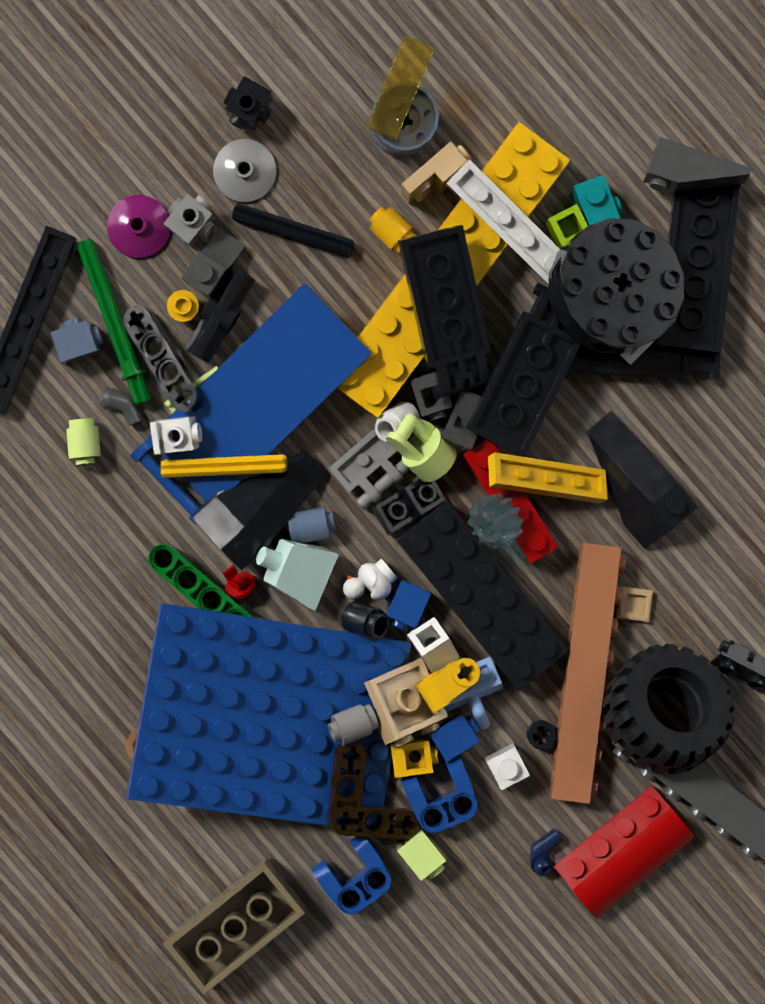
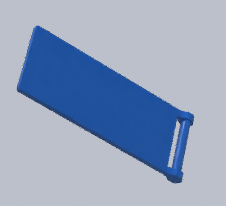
(264, 391)

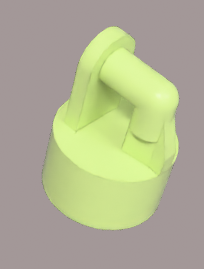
(426, 451)

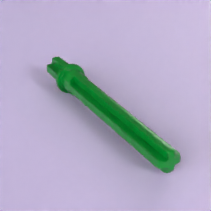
(112, 317)

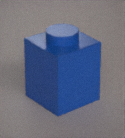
(407, 605)
(455, 735)

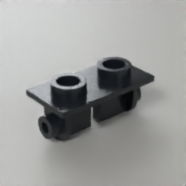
(733, 662)

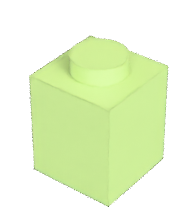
(422, 855)

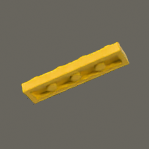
(547, 478)

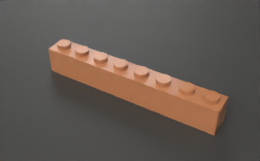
(585, 673)

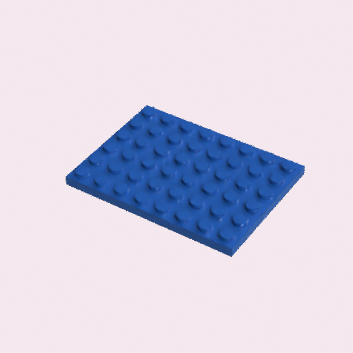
(244, 715)

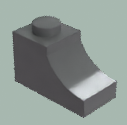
(212, 263)

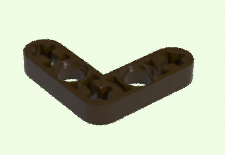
(352, 803)

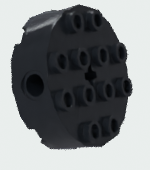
(619, 314)

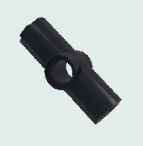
(220, 314)

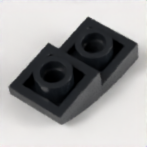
(408, 504)

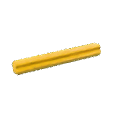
(223, 466)

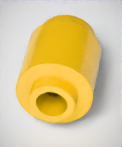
(390, 227)

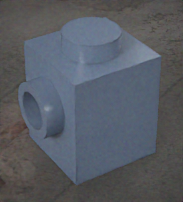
(76, 340)

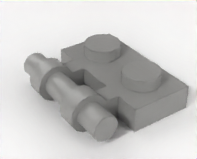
(362, 461)

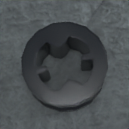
(532, 729)

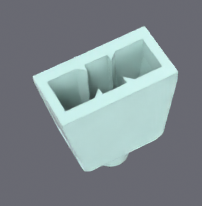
(298, 570)

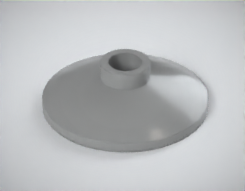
(249, 186)

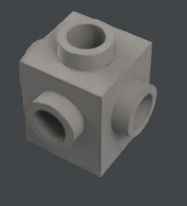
(190, 231)

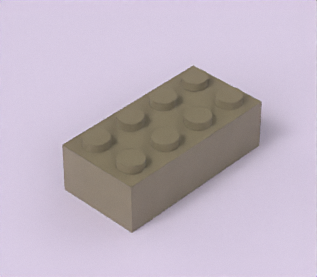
(235, 925)

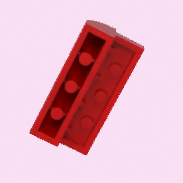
(624, 852)

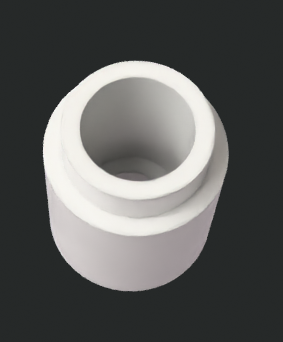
(392, 418)

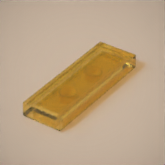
(400, 87)

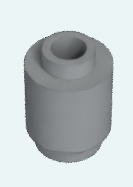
(352, 724)

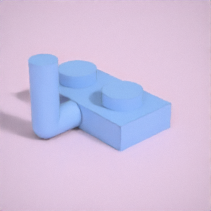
(487, 683)

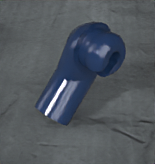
(541, 852)

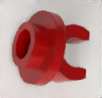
(239, 584)

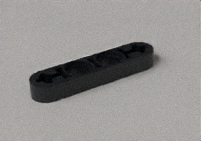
(166, 356)

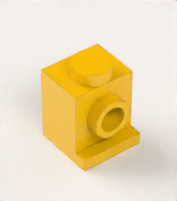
(405, 767)

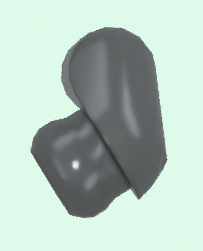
(121, 401)

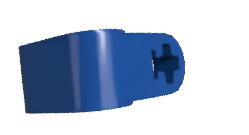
(444, 802)
(359, 881)

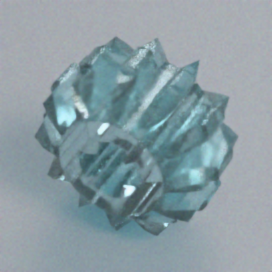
(495, 521)

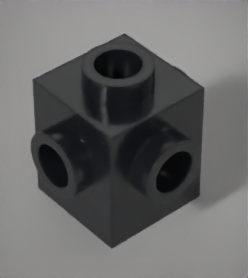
(245, 94)

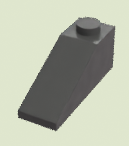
(683, 168)

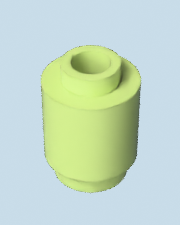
(83, 441)

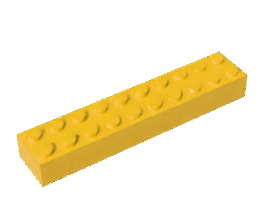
(525, 172)

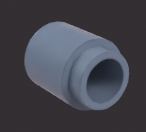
(311, 525)

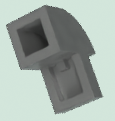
(456, 427)

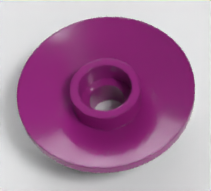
(142, 242)

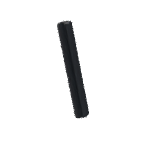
(293, 230)

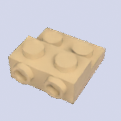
(435, 171)
(401, 705)

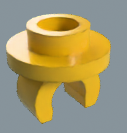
(182, 306)

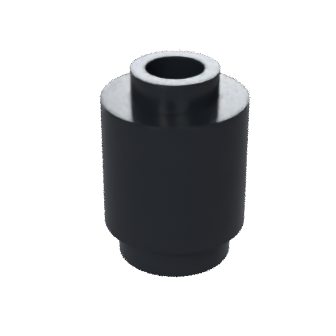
(364, 620)

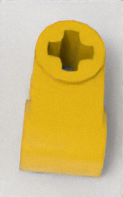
(444, 685)

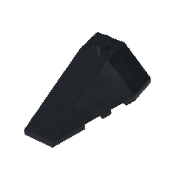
(642, 489)
(257, 509)

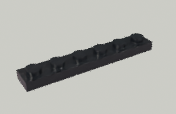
(31, 309)

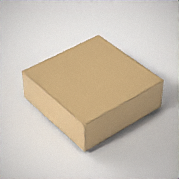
(635, 604)

